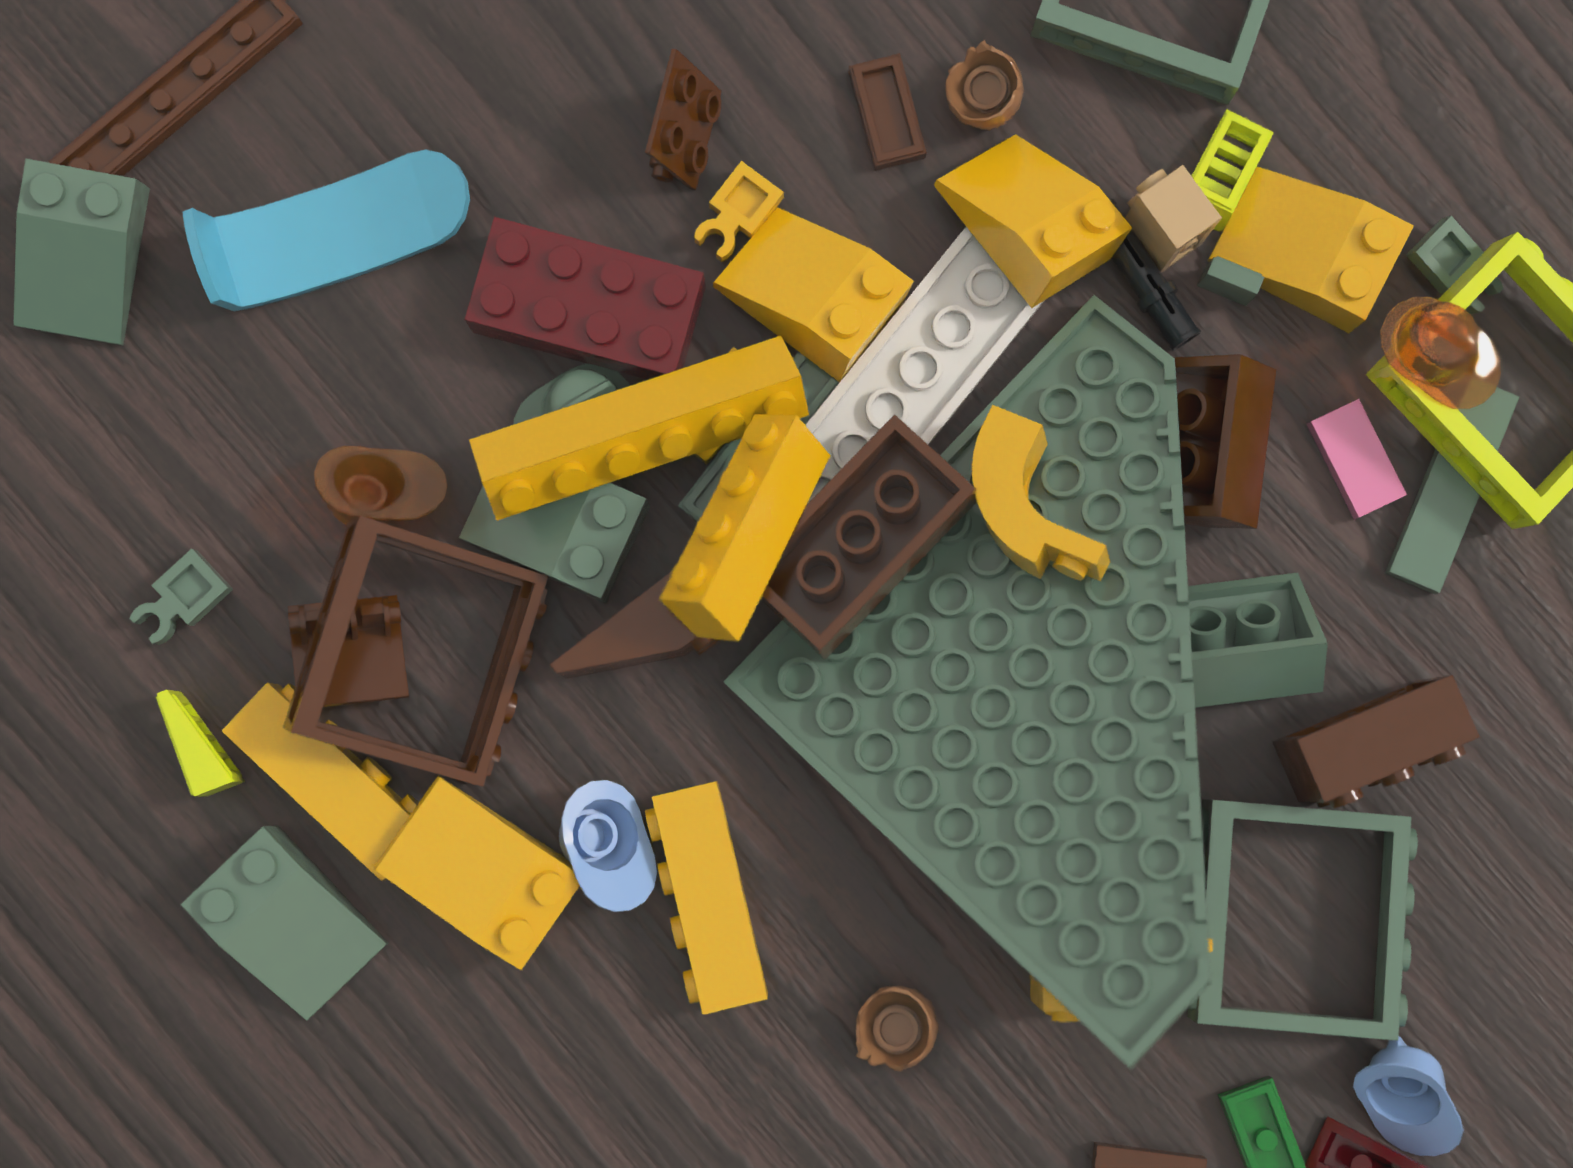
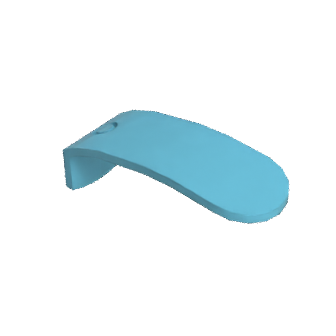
(328, 231)

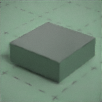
(1231, 280)

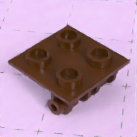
(683, 123)
(371, 656)

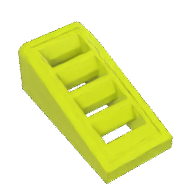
(1245, 131)
(200, 755)

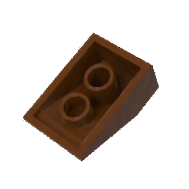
(634, 636)

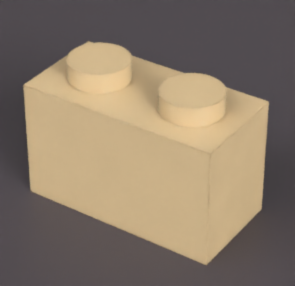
(1171, 216)

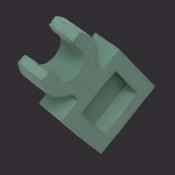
(1446, 255)
(187, 592)

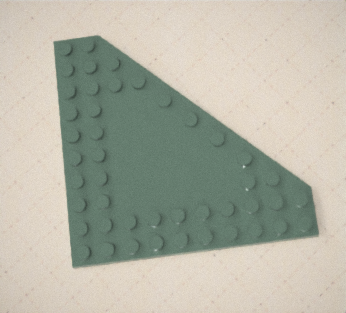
(1036, 727)

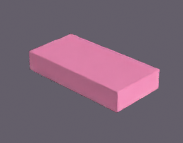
(1356, 459)

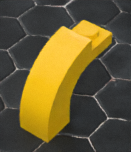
(1001, 473)

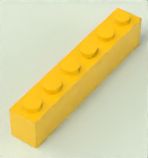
(636, 427)

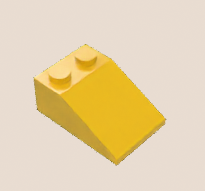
(1034, 217)
(1313, 246)
(815, 289)
(479, 872)

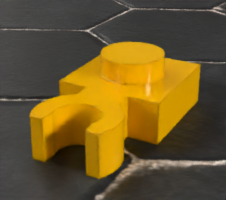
(742, 205)

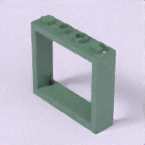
(1149, 54)
(1395, 904)

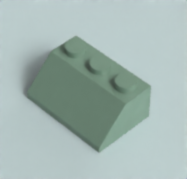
(1254, 640)

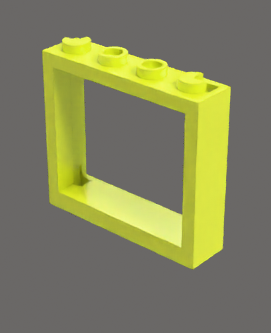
(1450, 430)

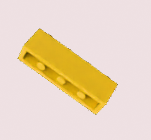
(745, 527)
(325, 779)
(709, 898)

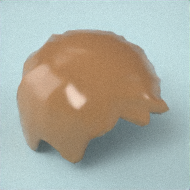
(984, 88)
(896, 1028)

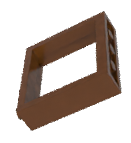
(497, 697)

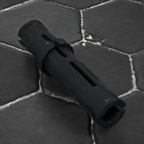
(1154, 291)

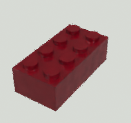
(584, 301)

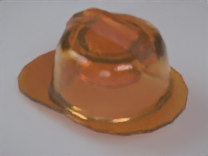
(1441, 351)
(379, 483)

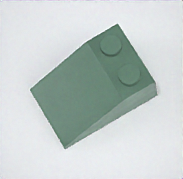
(77, 250)
(570, 540)
(284, 921)

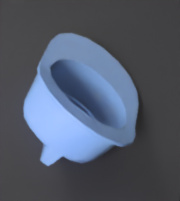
(608, 846)
(1409, 1100)

